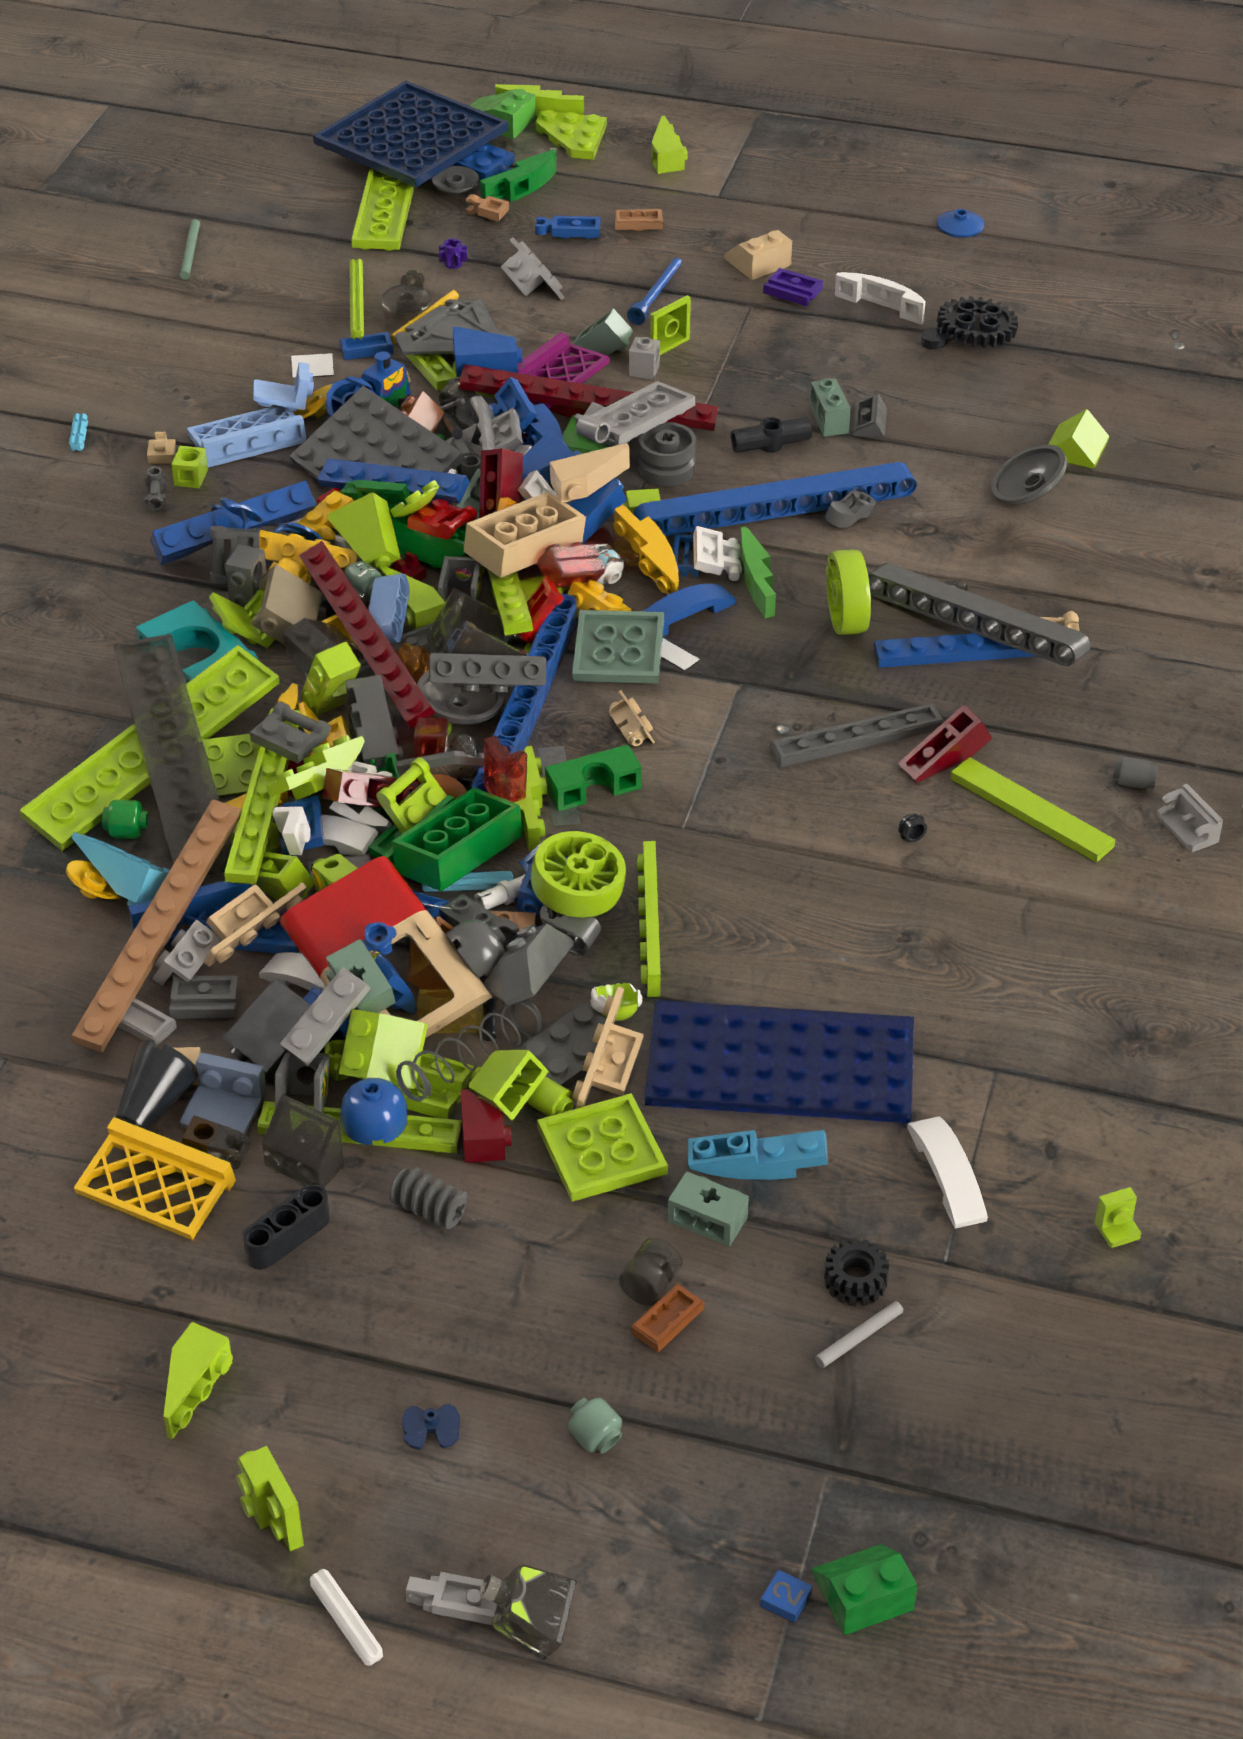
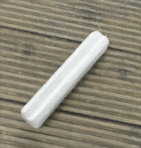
(346, 1617)

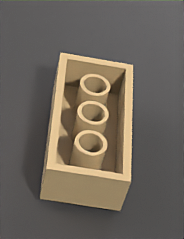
(522, 532)

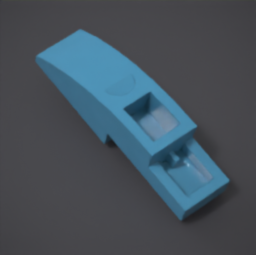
(746, 1157)

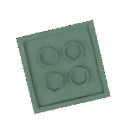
(618, 646)

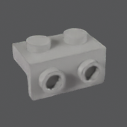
(188, 953)

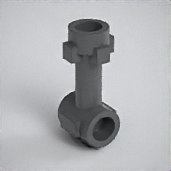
(156, 481)

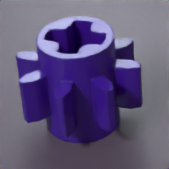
(452, 253)

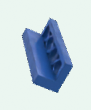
(203, 905)

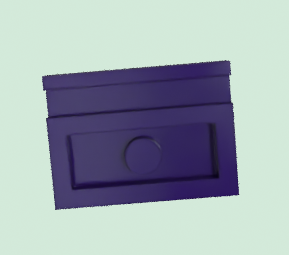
(793, 286)

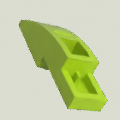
(312, 774)
(530, 806)

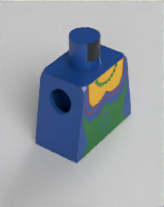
(387, 378)

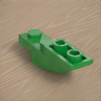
(523, 179)

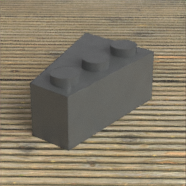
(372, 720)

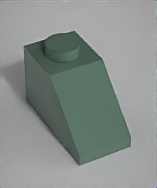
(605, 334)

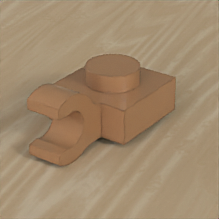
(490, 207)

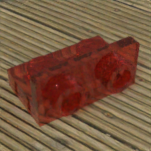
(504, 772)

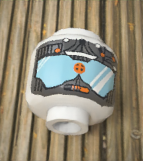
(612, 562)

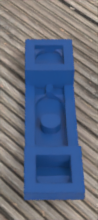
(690, 601)

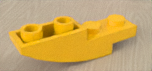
(655, 552)

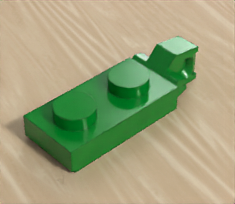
(392, 492)

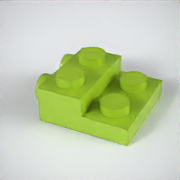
(269, 1497)

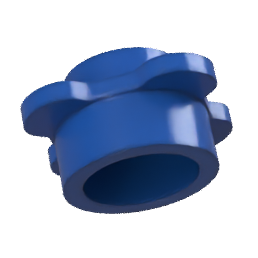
(377, 930)

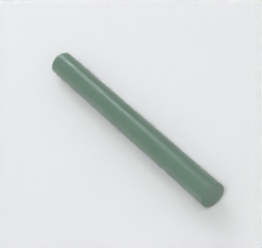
(190, 249)

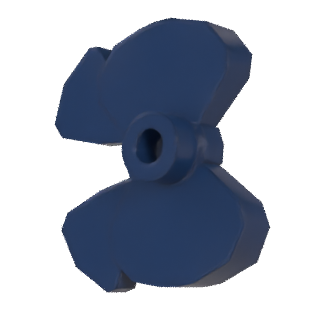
(442, 1421)

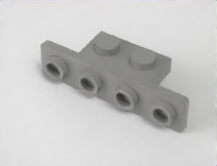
(526, 273)
(498, 431)

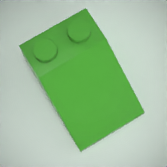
(512, 106)

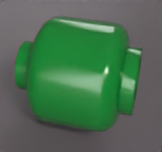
(124, 819)

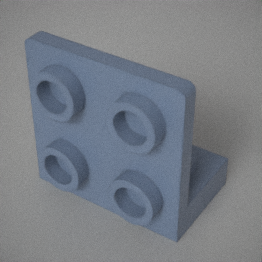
(226, 1092)

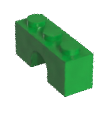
(612, 768)

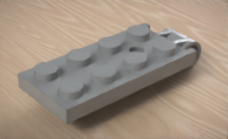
(635, 414)

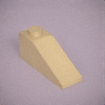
(587, 472)

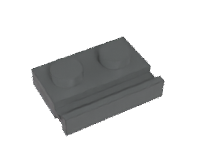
(204, 997)

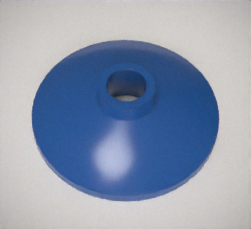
(960, 223)

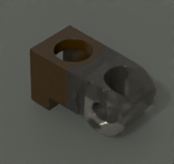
(217, 1140)

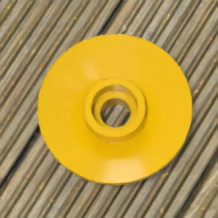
(316, 404)
(89, 880)

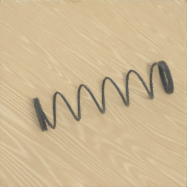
(427, 1086)

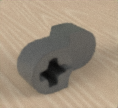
(850, 509)

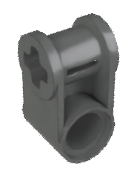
(581, 930)

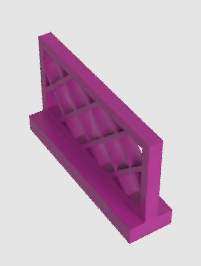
(557, 352)

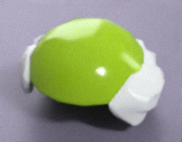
(630, 1002)

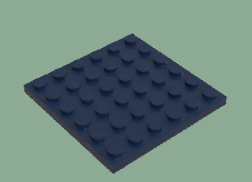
(410, 133)

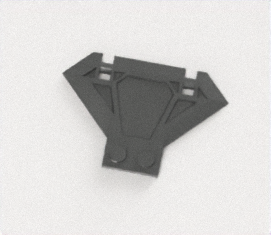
(434, 330)

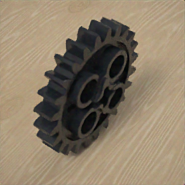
(959, 318)

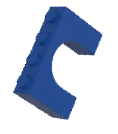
(595, 507)

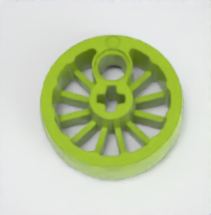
(848, 592)
(578, 883)

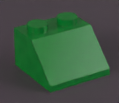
(866, 1587)

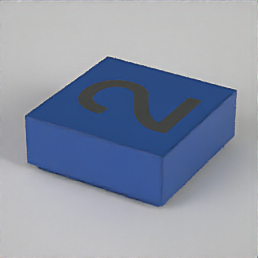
(786, 1596)

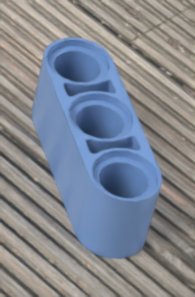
(389, 604)

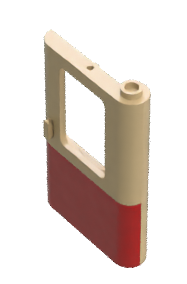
(380, 894)

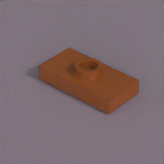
(667, 1317)

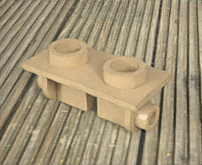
(635, 727)

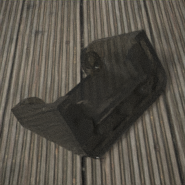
(469, 628)

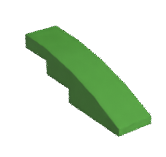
(757, 573)

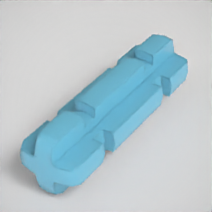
(78, 432)

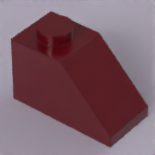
(483, 1130)

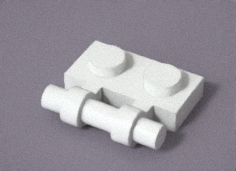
(709, 552)

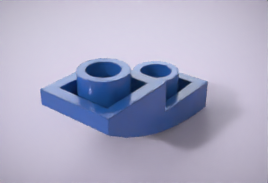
(402, 994)

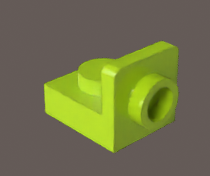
(1115, 1217)

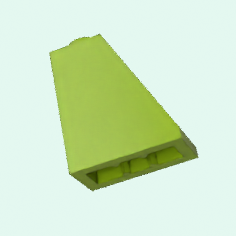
(368, 530)

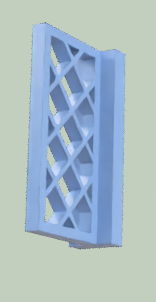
(253, 439)

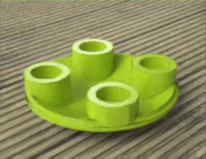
(416, 501)

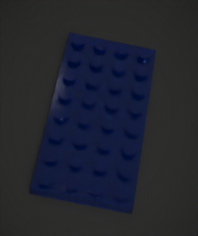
(781, 1061)

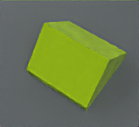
(1081, 439)

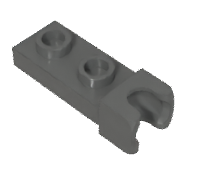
(468, 909)

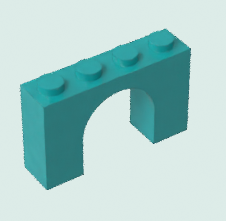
(192, 628)

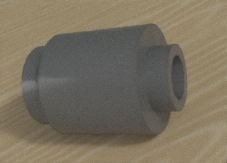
(1135, 773)

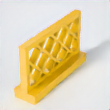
(174, 1158)

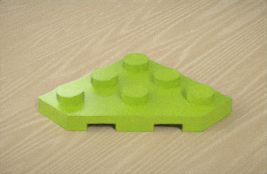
(572, 131)

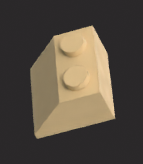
(761, 255)

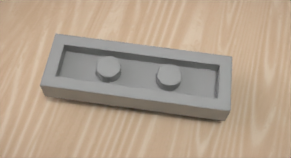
(325, 1016)

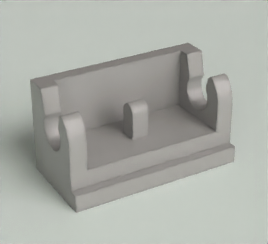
(1190, 819)

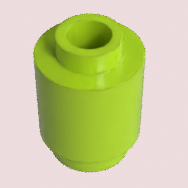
(551, 1098)

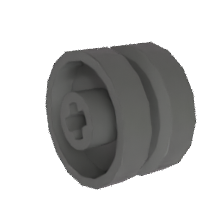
(667, 454)

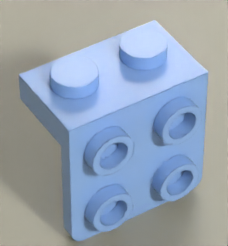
(288, 396)

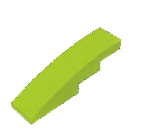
(549, 99)

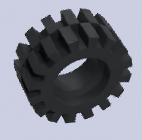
(856, 1287)

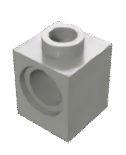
(644, 358)

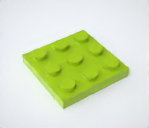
(602, 1147)

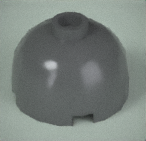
(478, 945)

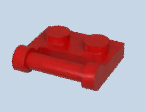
(441, 518)
(540, 606)

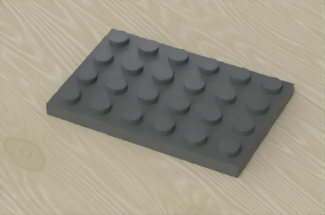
(375, 433)

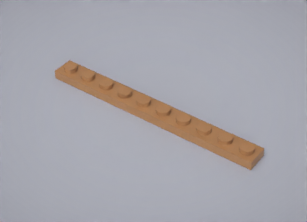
(156, 927)

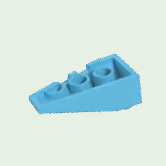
(125, 873)

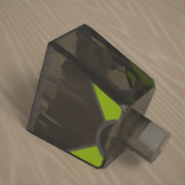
(531, 1607)

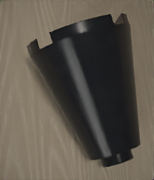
(154, 1084)

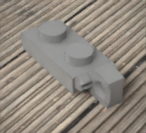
(451, 1597)

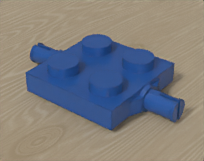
(488, 161)

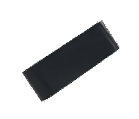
(286, 1226)

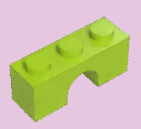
(327, 678)

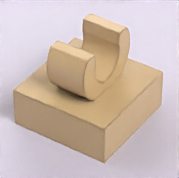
(161, 450)

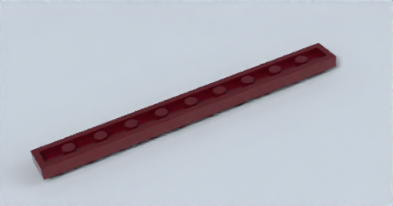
(572, 394)
(366, 634)

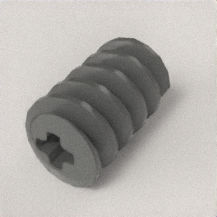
(428, 1198)

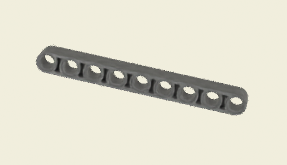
(978, 615)

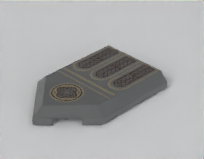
(448, 763)

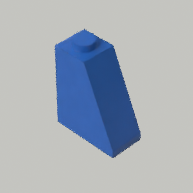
(485, 350)

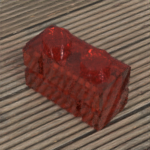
(571, 564)

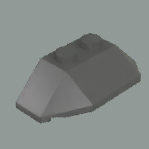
(527, 963)

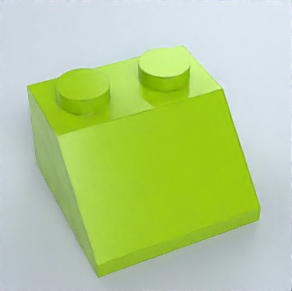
(379, 1044)

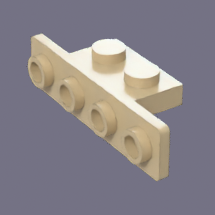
(244, 917)
(613, 1057)

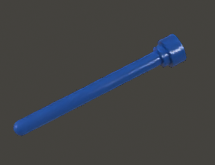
(639, 311)

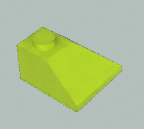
(671, 324)

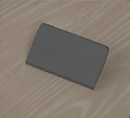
(870, 416)

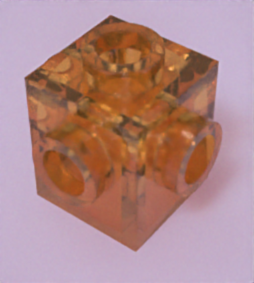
(415, 659)

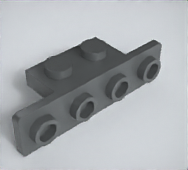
(487, 671)

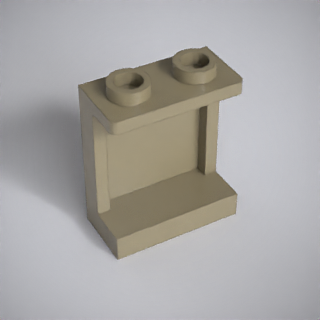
(285, 602)

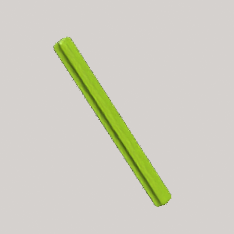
(356, 299)

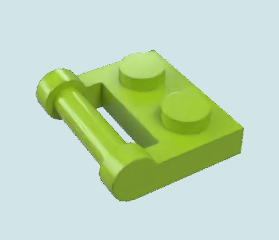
(418, 802)

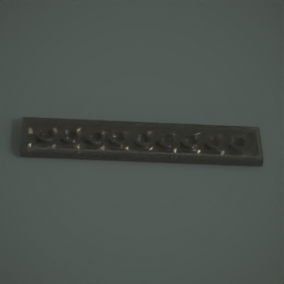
(168, 739)

